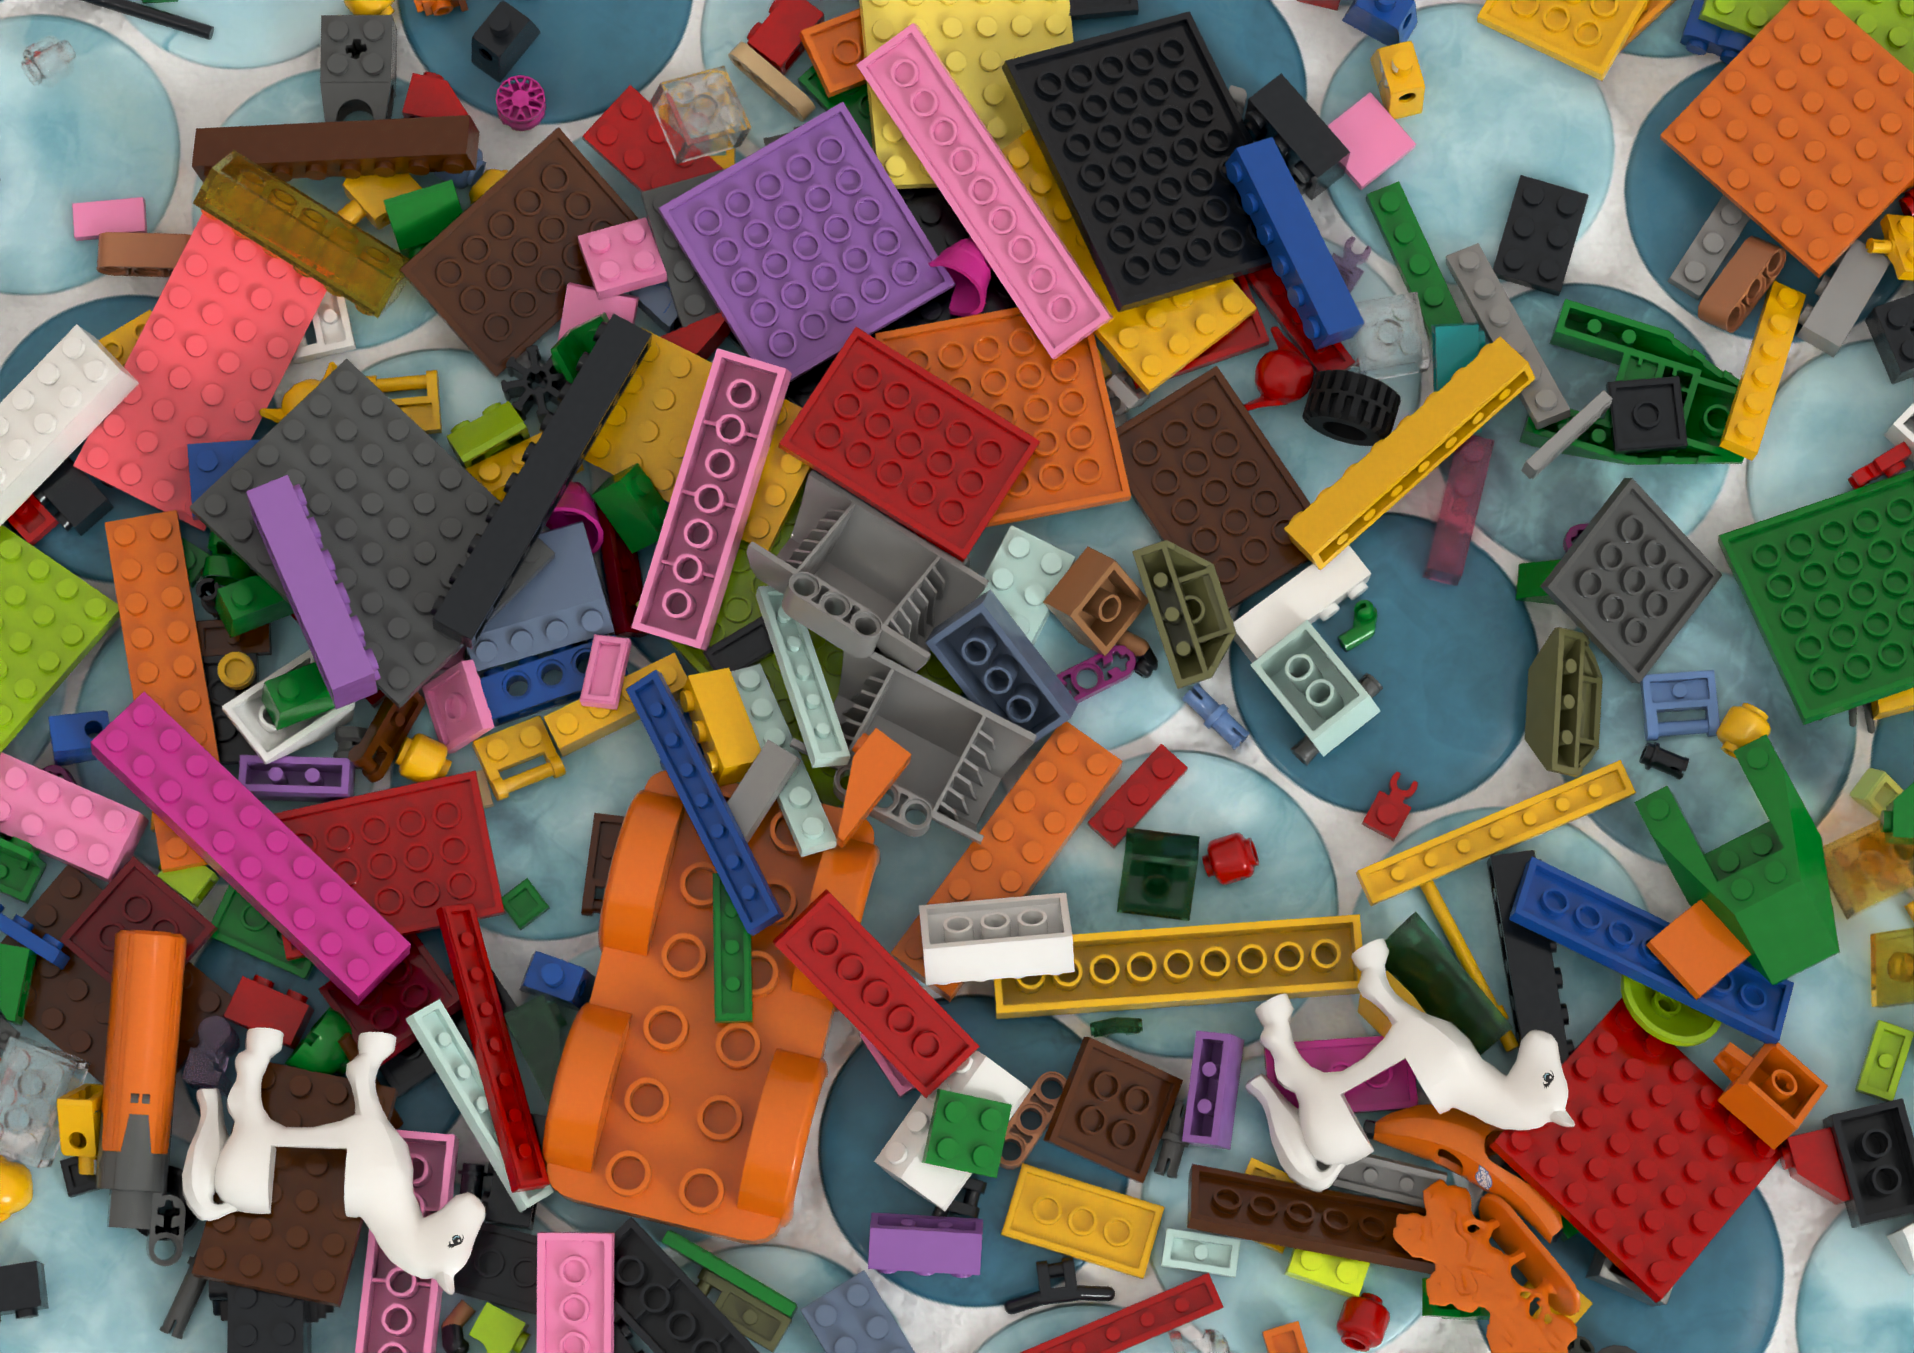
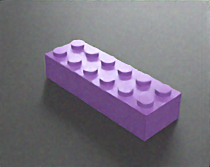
(311, 589)

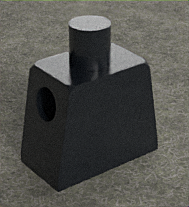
(505, 37)

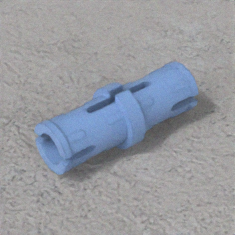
(1215, 716)

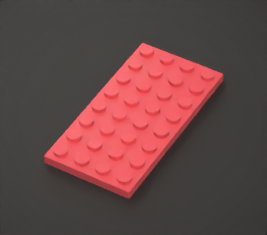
(202, 365)

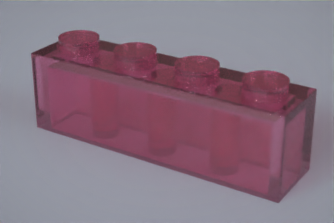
(1458, 510)

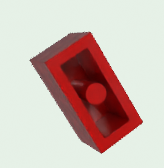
(779, 34)
(261, 1006)

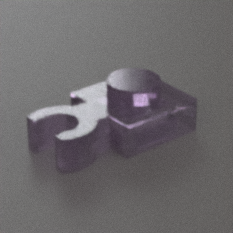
(1347, 264)

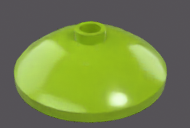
(1666, 1017)

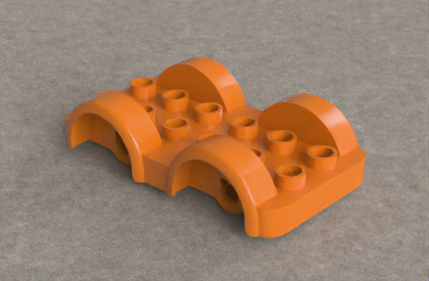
(654, 1097)

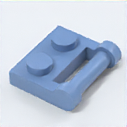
(1679, 693)

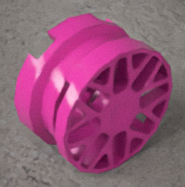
(521, 103)

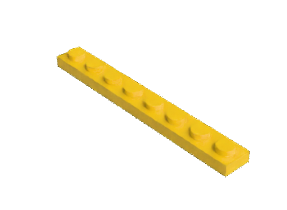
(1495, 833)

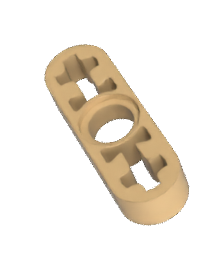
(771, 81)

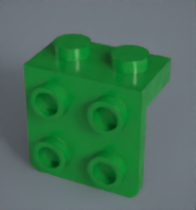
(19, 868)

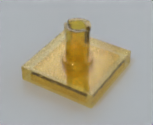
(1892, 968)

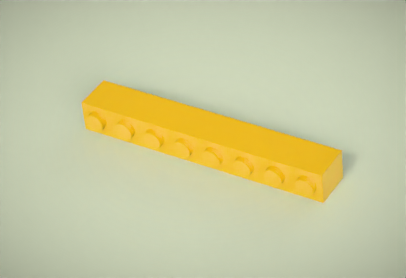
(1409, 452)

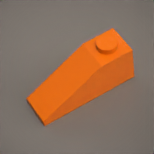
(873, 771)

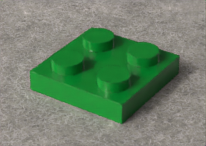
(967, 1133)

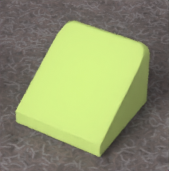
(1875, 791)

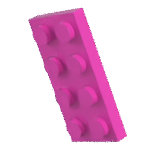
(1386, 1091)

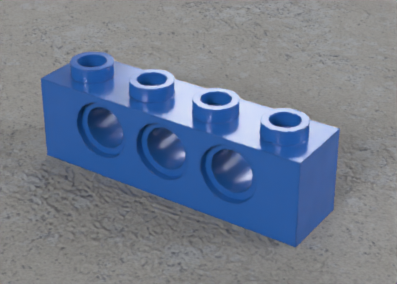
(539, 695)

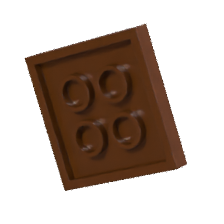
(1113, 1110)

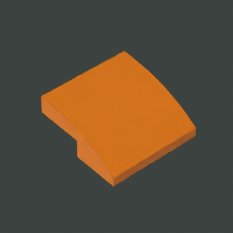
(1698, 949)

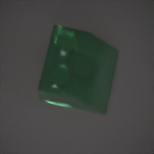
(1158, 874)

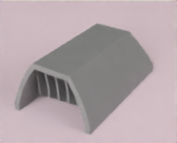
(864, 577)
(954, 744)

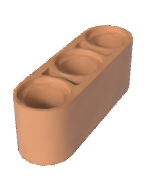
(139, 253)
(1742, 284)
(1037, 1103)

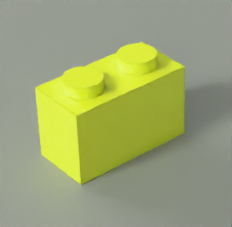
(1328, 1271)

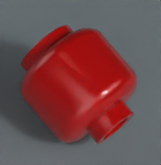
(1231, 858)
(1363, 1322)

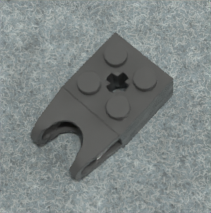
(362, 82)

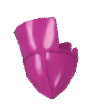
(970, 274)
(578, 506)

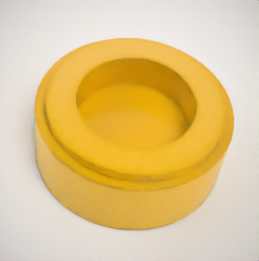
(236, 670)

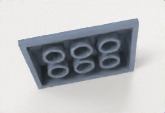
(553, 609)

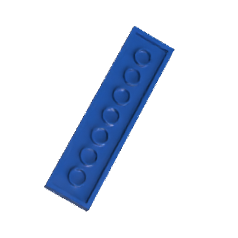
(1617, 937)

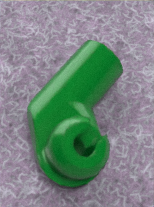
(1363, 626)

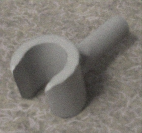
(1239, 97)

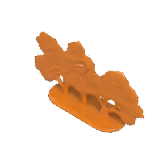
(1479, 1275)

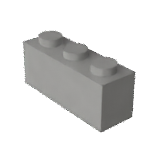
(1842, 298)

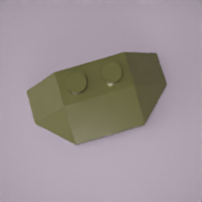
(1186, 610)
(1564, 703)

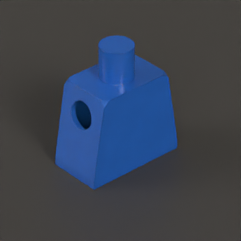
(1383, 20)
(71, 735)
(558, 981)

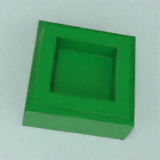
(524, 904)

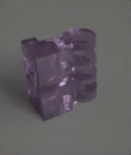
(209, 1062)

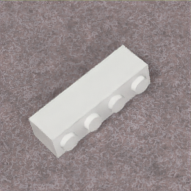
(1305, 597)

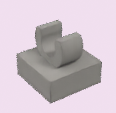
(1123, 388)

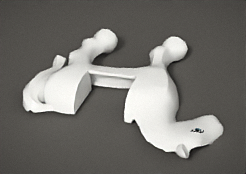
(1438, 1055)
(376, 1169)

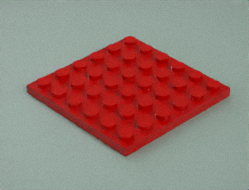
(1649, 1154)

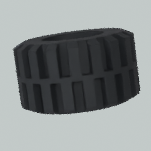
(1351, 407)

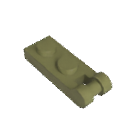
(745, 1312)

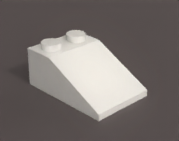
(257, 728)

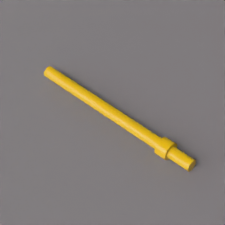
(1463, 953)

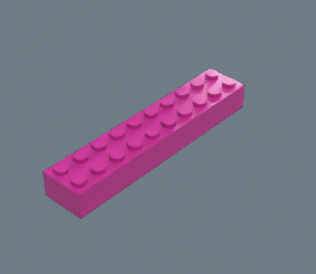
(250, 848)

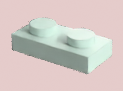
(1200, 1252)

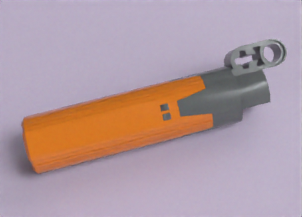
(142, 1084)

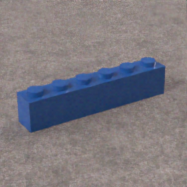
(1293, 243)

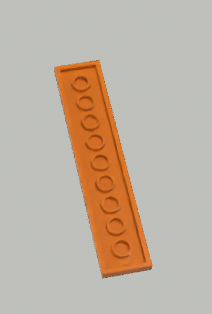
(162, 640)

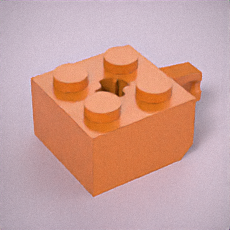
(1768, 1090)

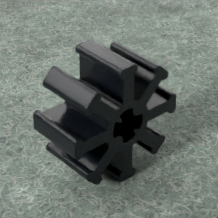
(523, 387)

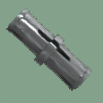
(1172, 1143)

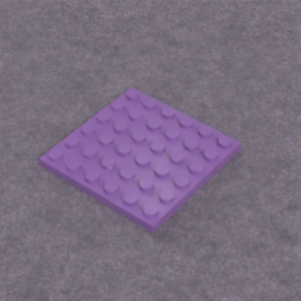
(806, 244)

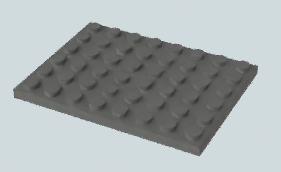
(386, 511)

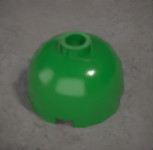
(320, 1047)

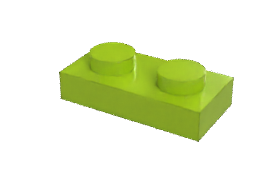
(1884, 1061)

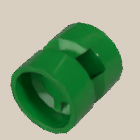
(221, 565)

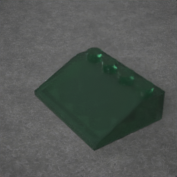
(1442, 984)

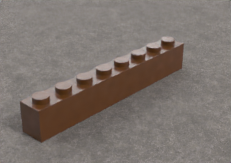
(345, 147)

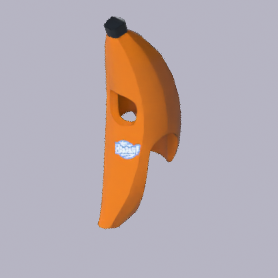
(1462, 1146)

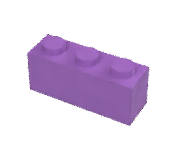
(298, 778)
(1213, 1090)
(925, 1244)

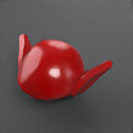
(1281, 375)

